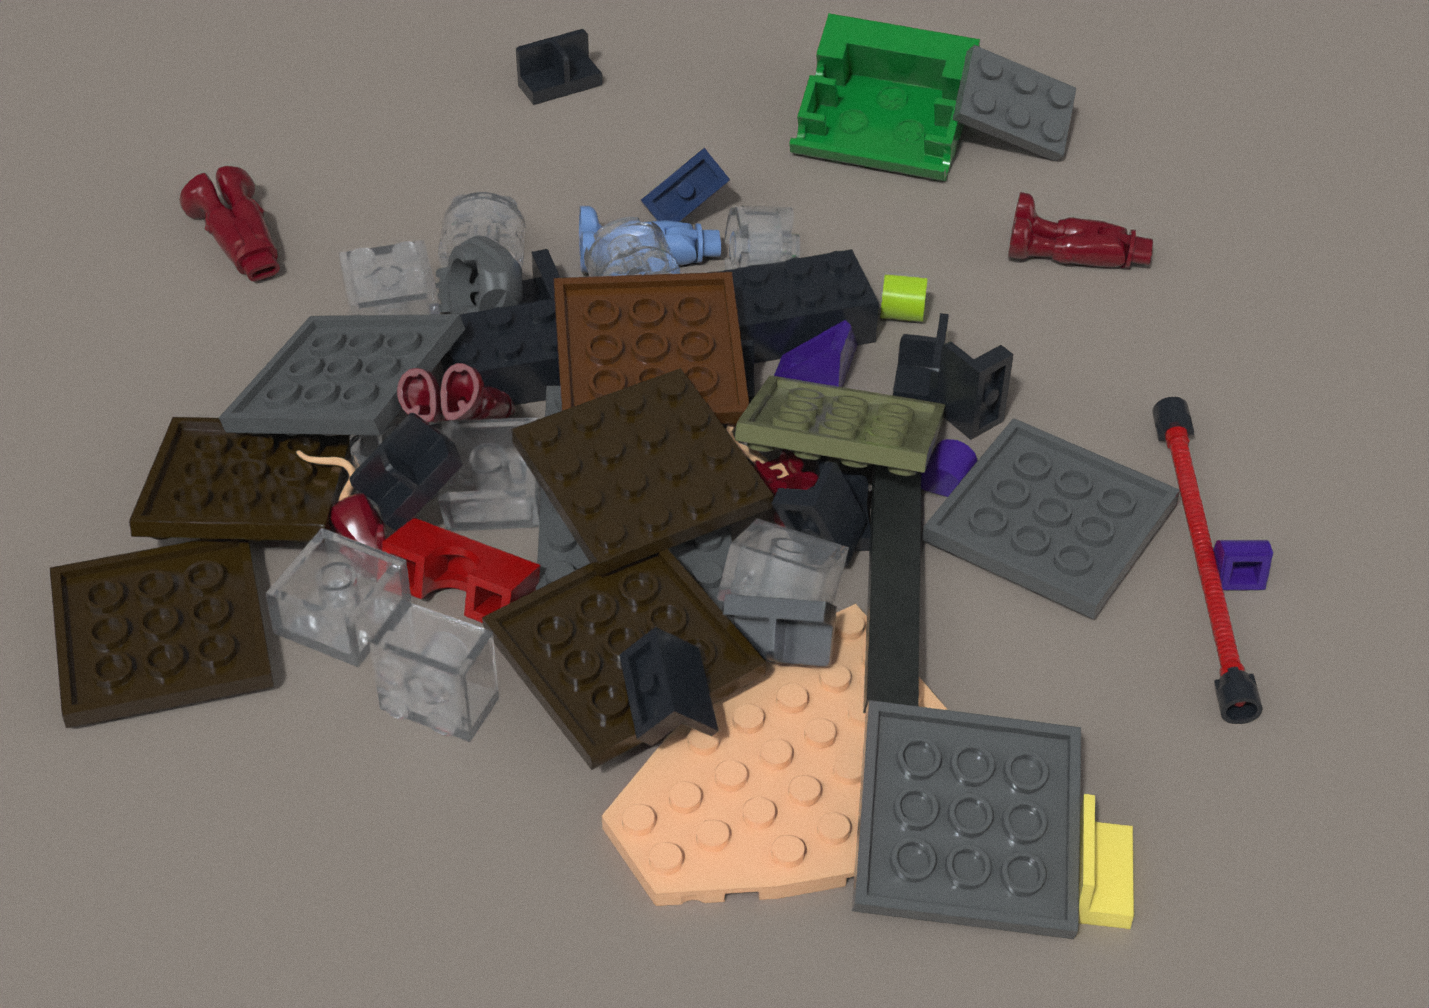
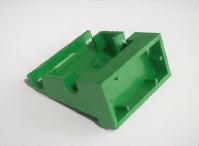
(883, 97)

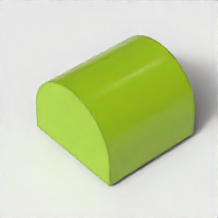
(903, 298)

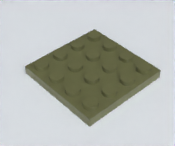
(841, 424)

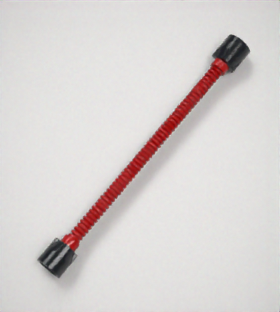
(1235, 689)

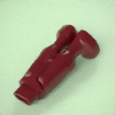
(238, 230)
(1075, 239)
(459, 399)

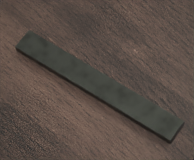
(893, 589)

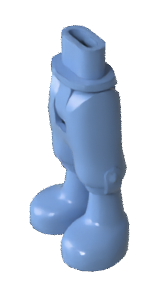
(686, 244)

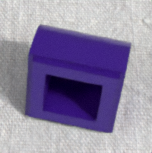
(947, 466)
(1243, 563)

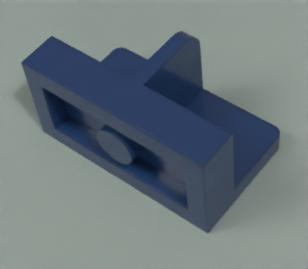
(686, 188)

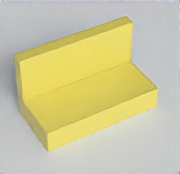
(1105, 870)

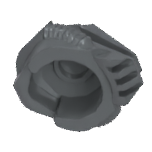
(479, 278)

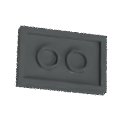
(1014, 103)

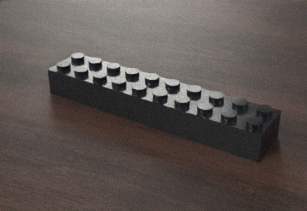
(775, 308)

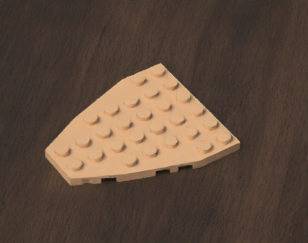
(764, 797)

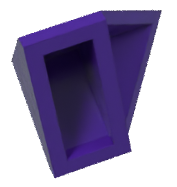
(822, 358)

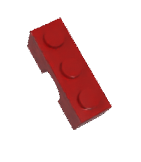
(449, 560)

